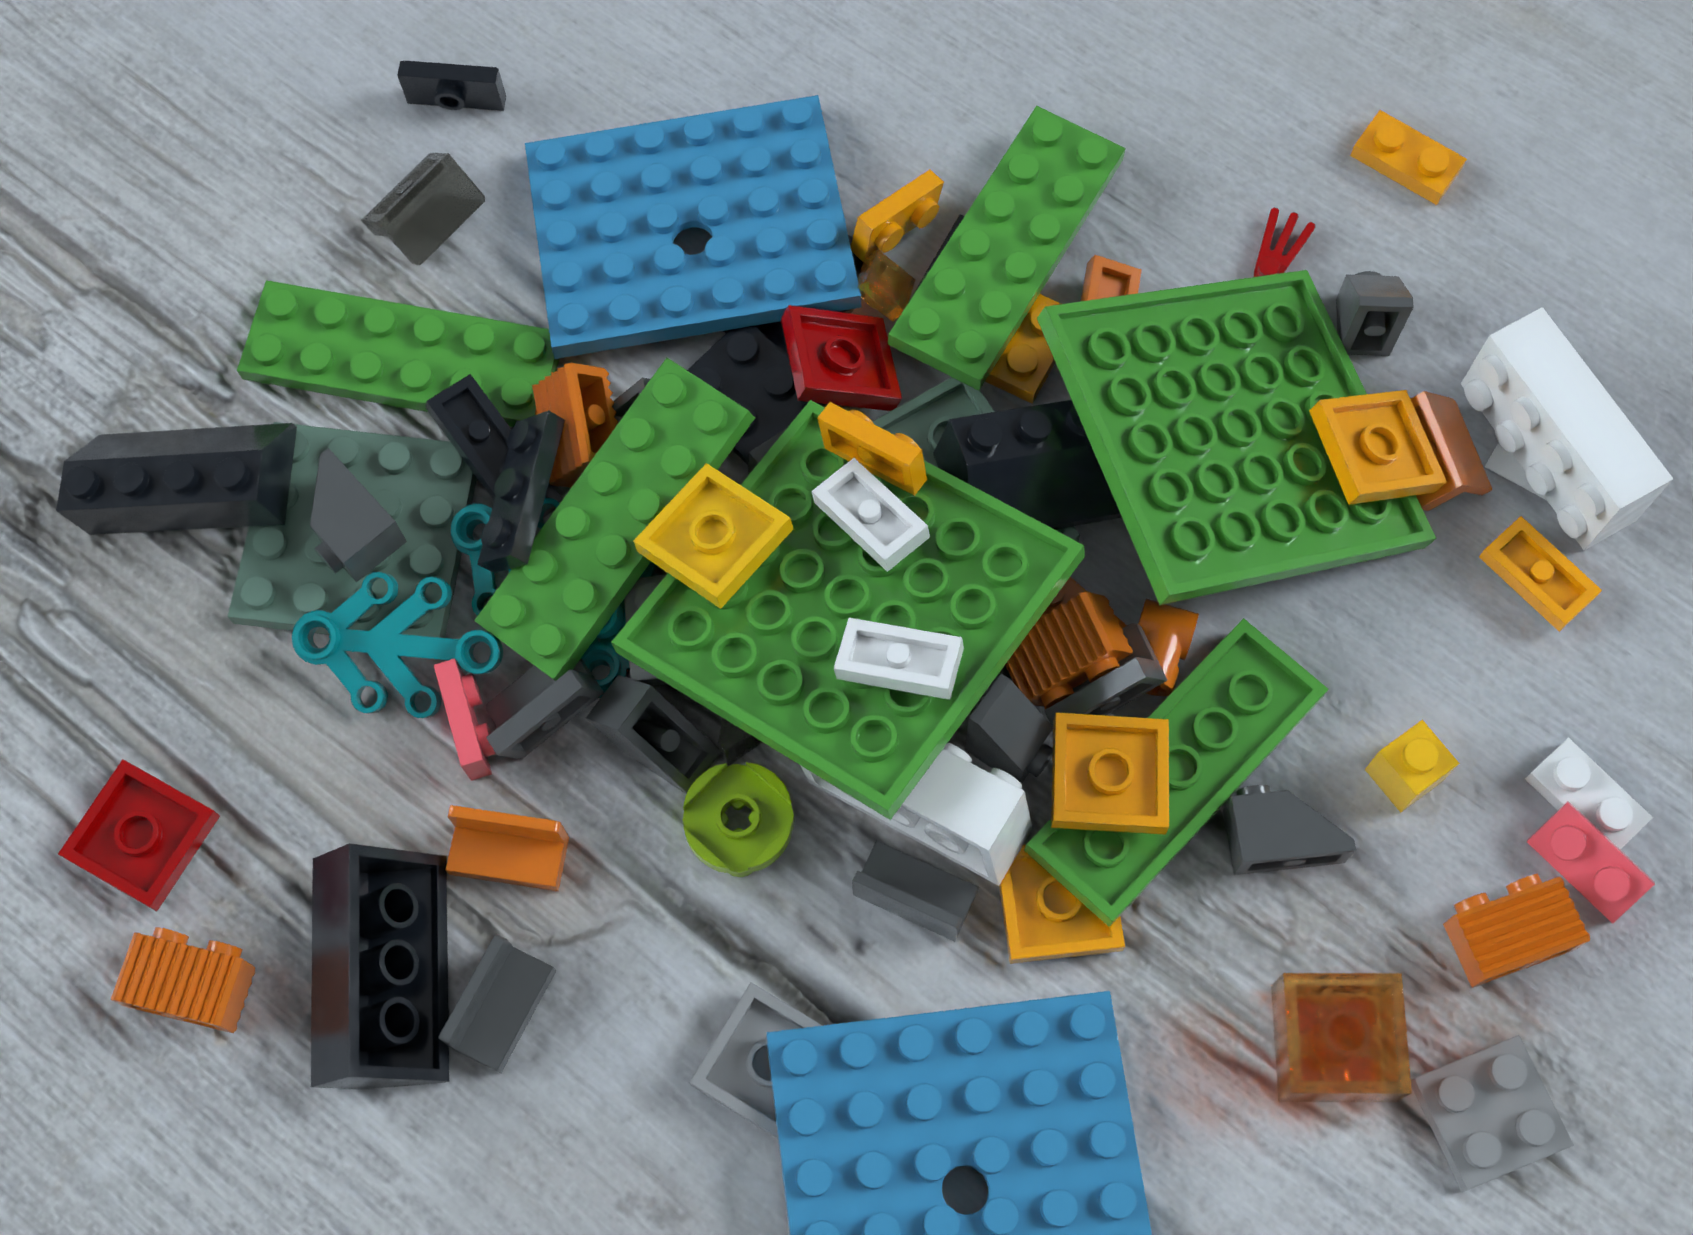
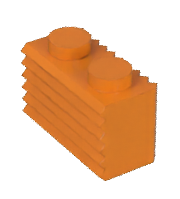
(584, 402)
(1067, 649)
(1515, 930)
(184, 981)

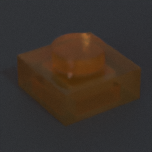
(885, 285)

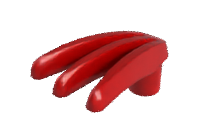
(1272, 261)

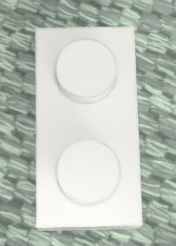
(871, 514)
(899, 658)
(1576, 778)

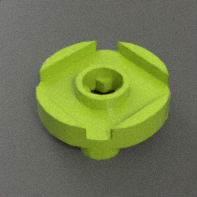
(738, 786)

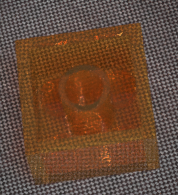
(1340, 1037)

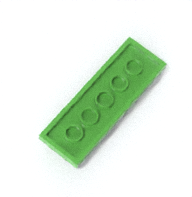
(1006, 248)
(391, 350)
(586, 549)
(1220, 732)

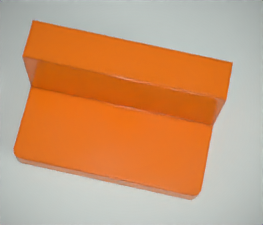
(1452, 448)
(507, 848)

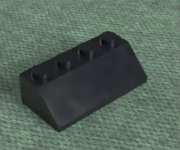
(1031, 461)
(179, 479)
(378, 968)

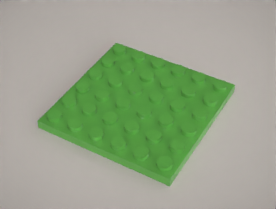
(1211, 436)
(776, 641)

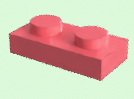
(460, 696)
(1590, 862)

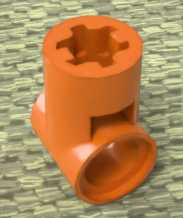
(1170, 636)

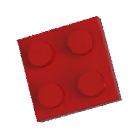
(840, 358)
(139, 835)

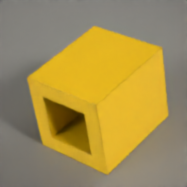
(1411, 766)

